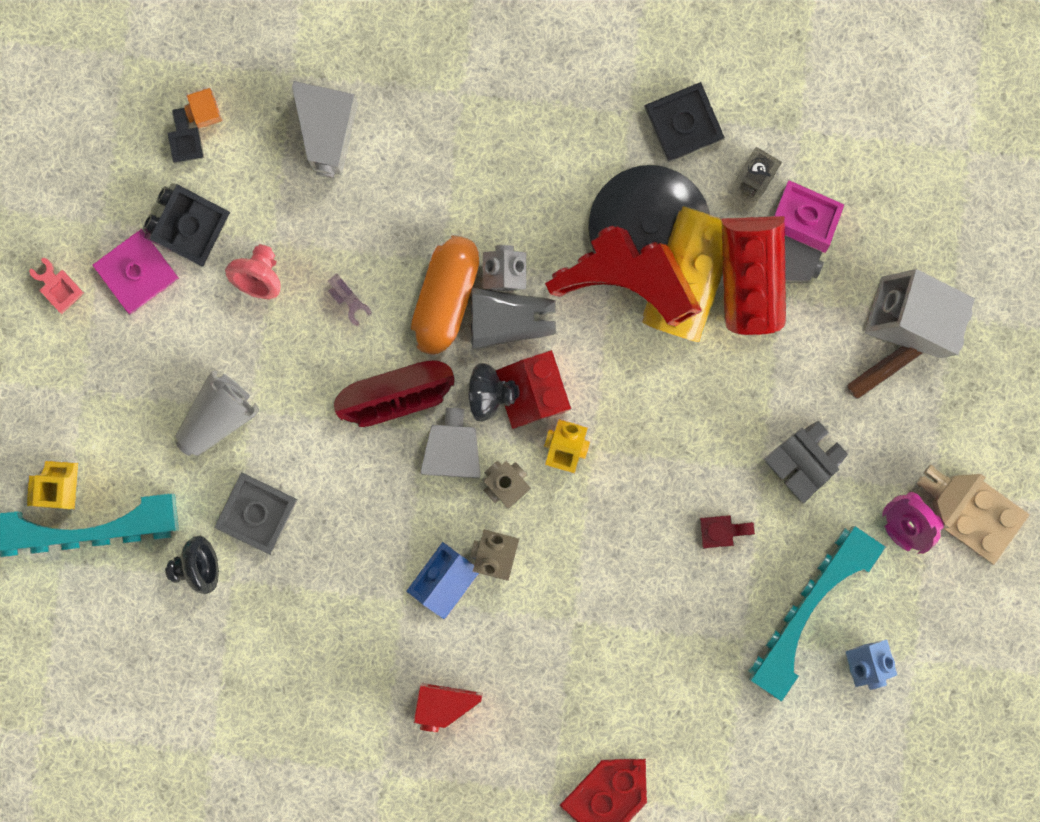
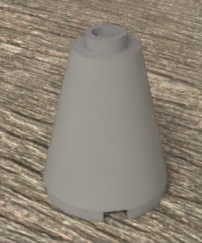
(214, 414)

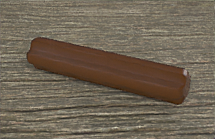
(882, 371)

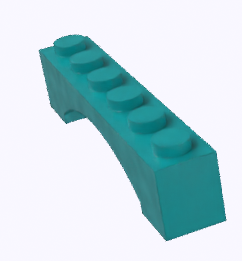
(153, 516)
(776, 670)

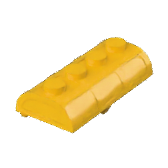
(698, 250)

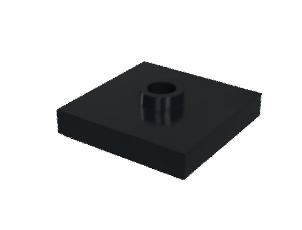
(684, 122)

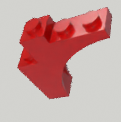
(617, 263)

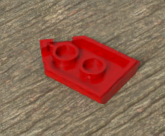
(609, 792)

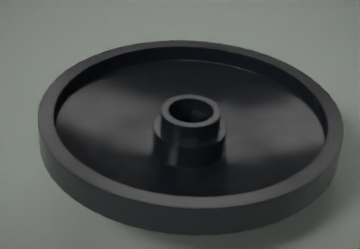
(644, 203)

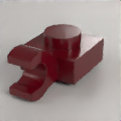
(719, 531)

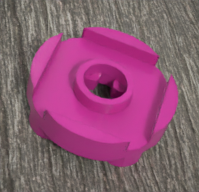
(912, 509)

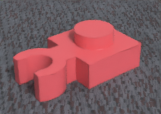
(59, 288)

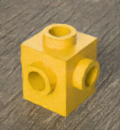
(566, 445)

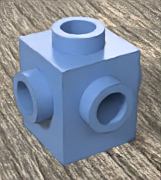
(871, 664)

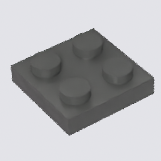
(256, 513)

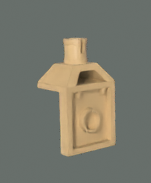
(974, 512)

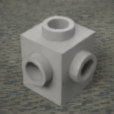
(504, 269)

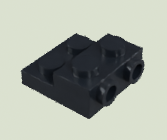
(185, 223)

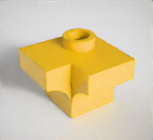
(54, 486)

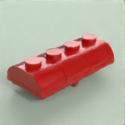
(754, 274)

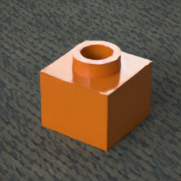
(202, 108)

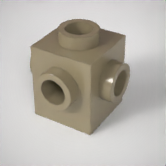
(509, 495)
(494, 554)

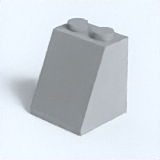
(326, 126)
(920, 313)

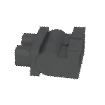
(811, 462)

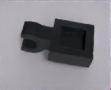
(184, 142)

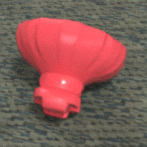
(255, 274)

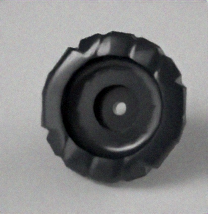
(488, 392)
(196, 565)

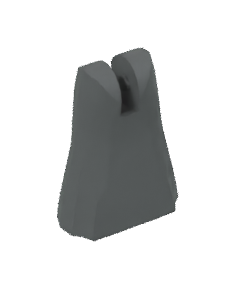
(508, 317)

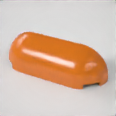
(445, 294)

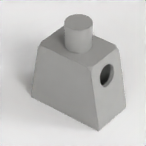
(452, 448)

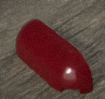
(394, 393)

